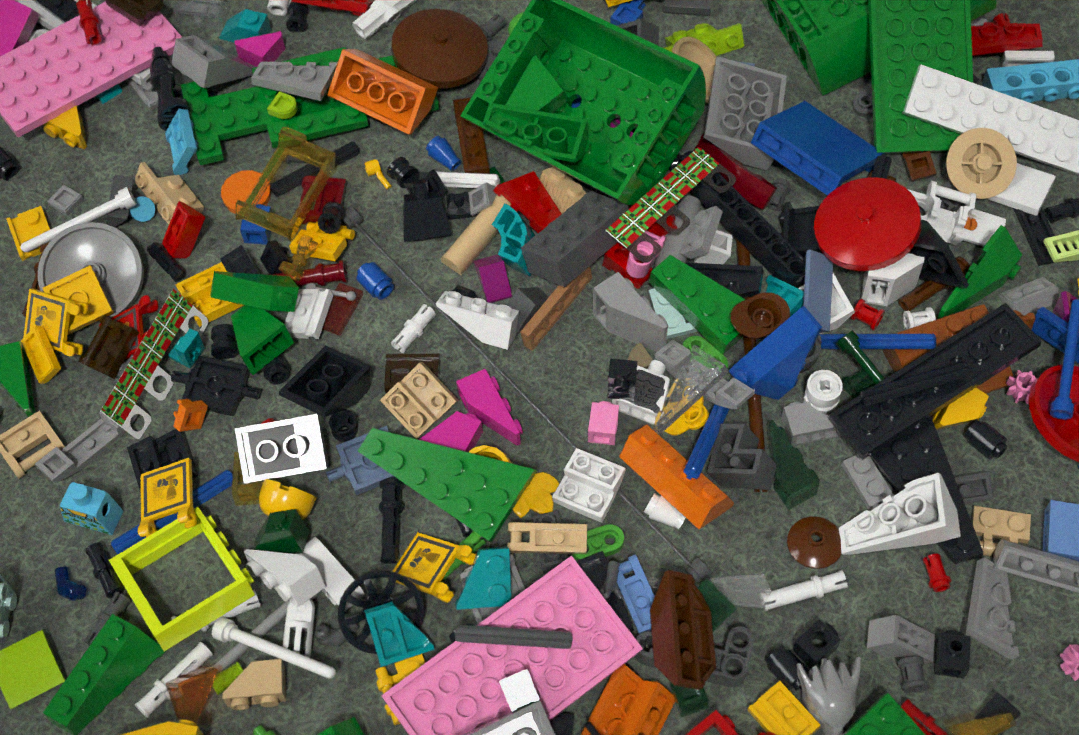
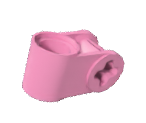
(645, 248)

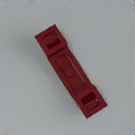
(749, 185)

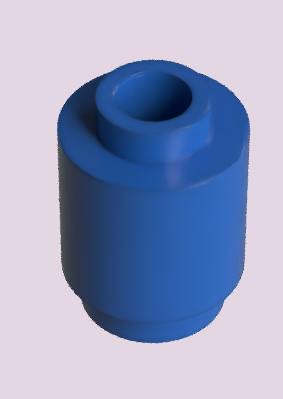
(375, 280)

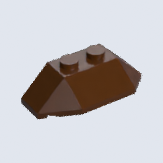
(682, 632)

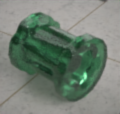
(851, 383)

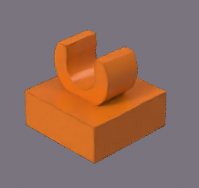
(189, 415)

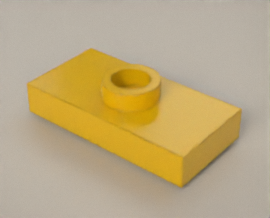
(40, 354)

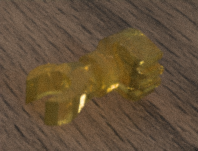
(305, 249)

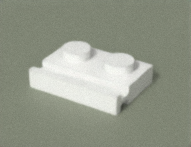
(309, 313)

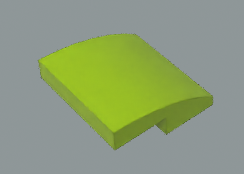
(28, 669)

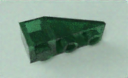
(792, 477)

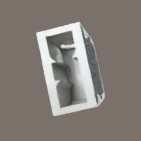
(649, 395)

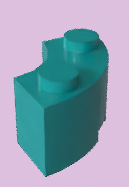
(514, 235)

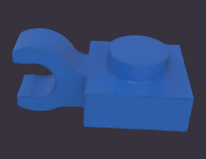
(628, 12)

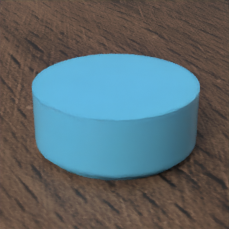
(143, 210)

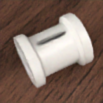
(918, 318)

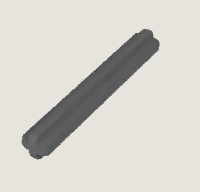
(513, 636)

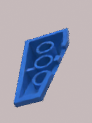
(779, 358)

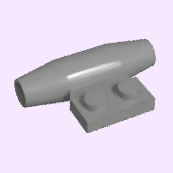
(697, 237)

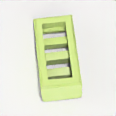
(1060, 240)

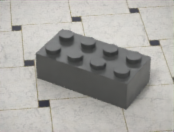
(573, 239)

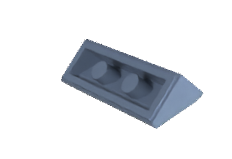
(818, 288)

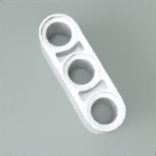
(332, 572)

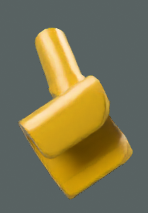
(373, 167)

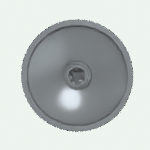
(109, 254)

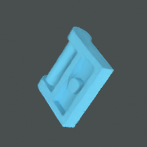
(181, 141)

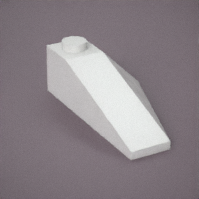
(910, 518)

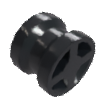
(401, 171)
(340, 420)

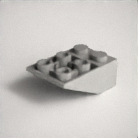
(207, 62)
(628, 314)

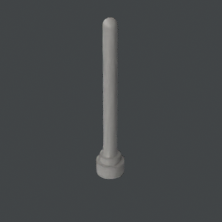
(259, 631)

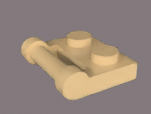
(24, 438)

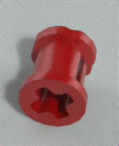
(868, 314)

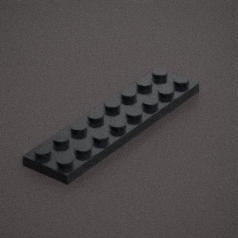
(985, 348)

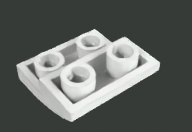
(589, 485)

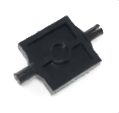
(217, 384)

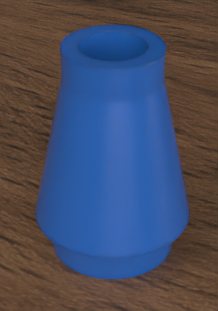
(442, 152)

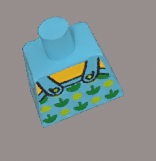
(85, 506)

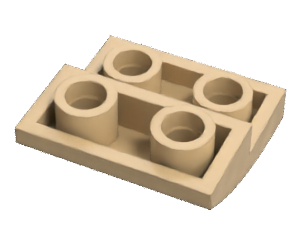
(419, 400)

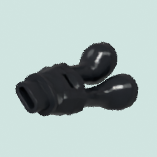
(163, 83)

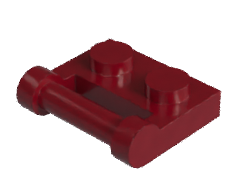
(333, 191)

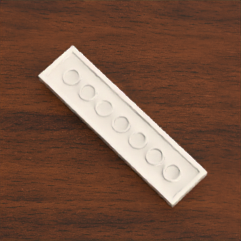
(966, 106)

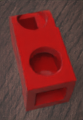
(616, 260)

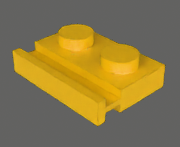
(27, 226)
(782, 713)

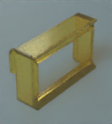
(293, 144)

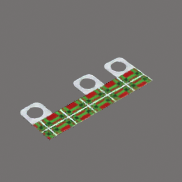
(144, 364)

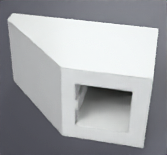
(719, 250)

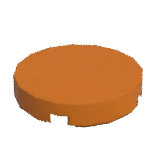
(239, 186)

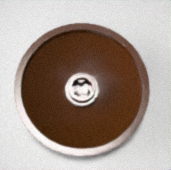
(439, 47)

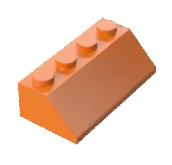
(381, 90)
(663, 470)

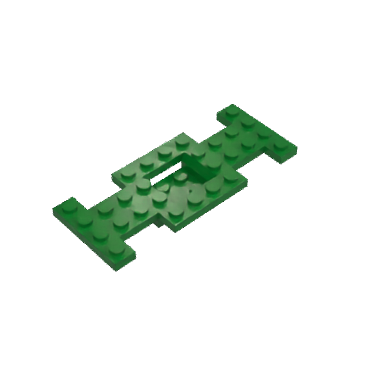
(247, 113)

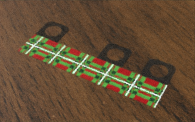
(660, 202)

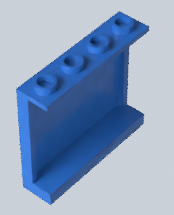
(814, 146)

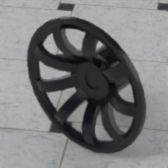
(373, 599)

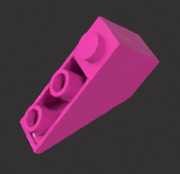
(482, 399)

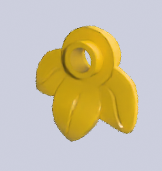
(692, 419)
(537, 495)

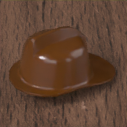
(760, 315)

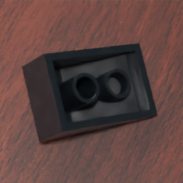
(939, 260)
(328, 383)

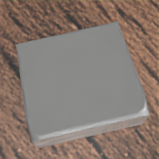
(481, 198)

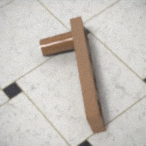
(553, 309)

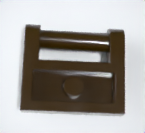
(114, 349)

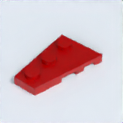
(357, 7)

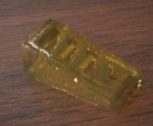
(246, 493)
(986, 726)

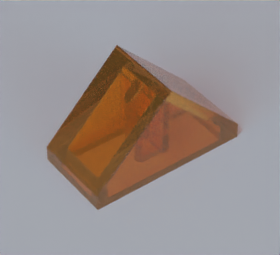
(190, 692)

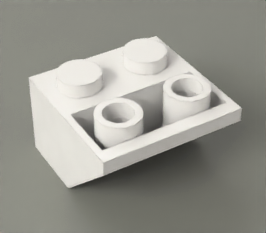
(893, 281)

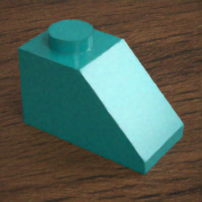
(245, 25)

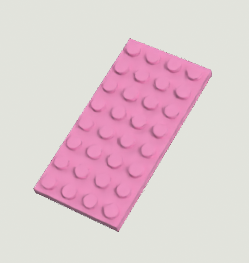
(65, 71)
(462, 683)

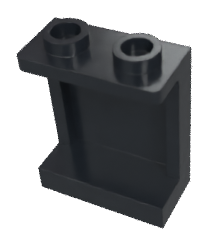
(799, 228)

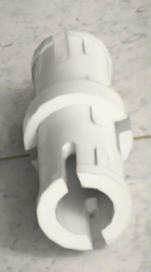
(413, 328)

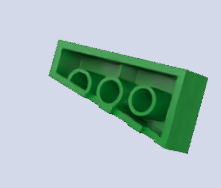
(699, 301)

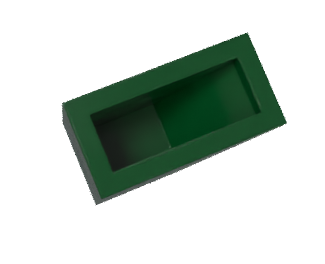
(282, 533)

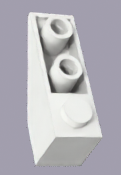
(484, 320)
(288, 573)

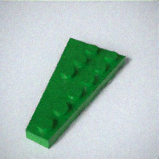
(462, 483)

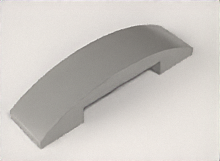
(724, 393)
(82, 451)

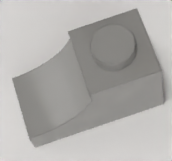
(806, 424)
(900, 638)

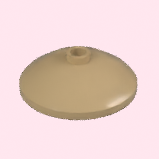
(700, 54)

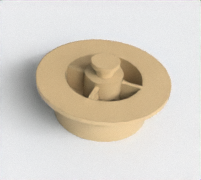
(981, 162)

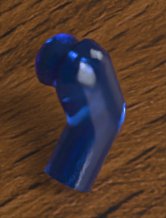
(68, 588)

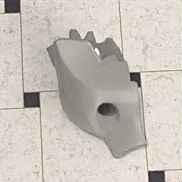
(830, 694)

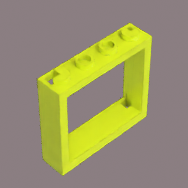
(202, 614)

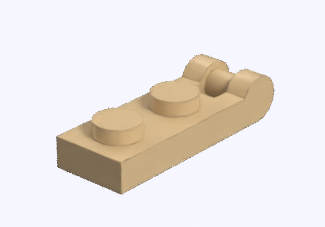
(548, 538)

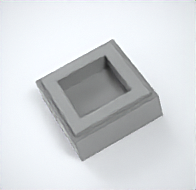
(65, 200)

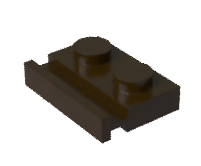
(136, 9)
(400, 365)

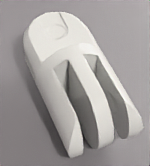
(299, 620)

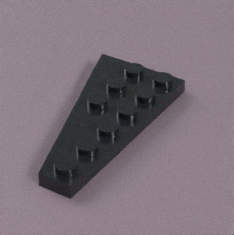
(920, 455)

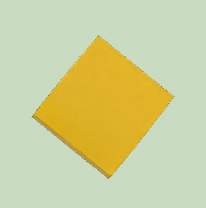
(197, 292)

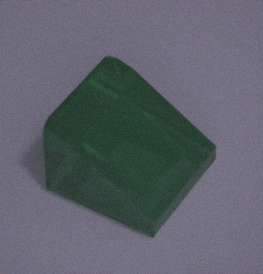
(689, 700)

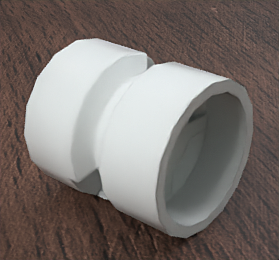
(823, 391)

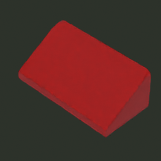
(183, 231)

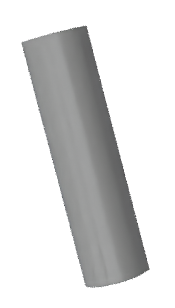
(1037, 565)

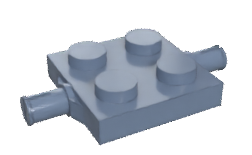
(357, 468)

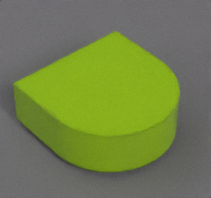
(283, 106)

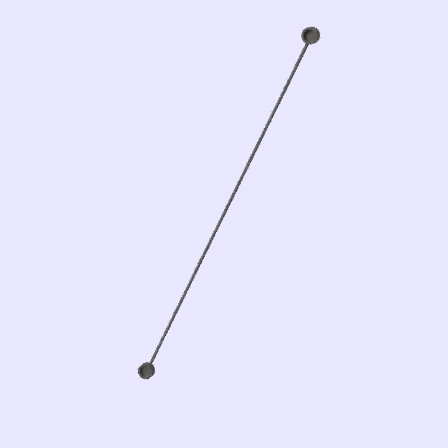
(696, 567)

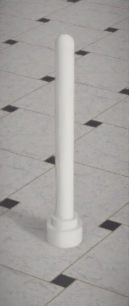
(122, 200)
(226, 630)

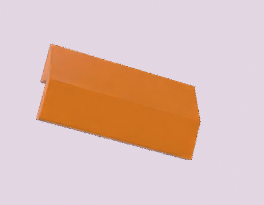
(631, 706)

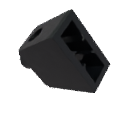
(424, 213)

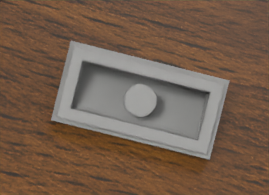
(1031, 296)

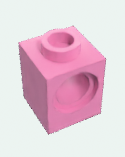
(603, 423)

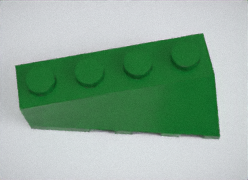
(102, 674)

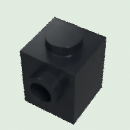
(952, 654)

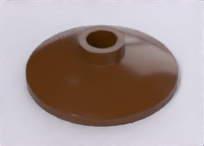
(812, 553)

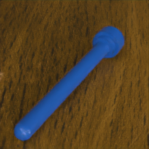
(1063, 407)

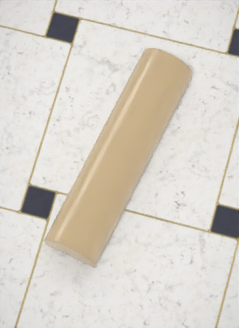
(474, 238)

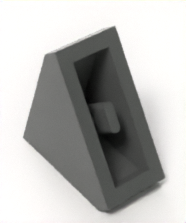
(528, 303)

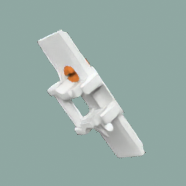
(965, 224)

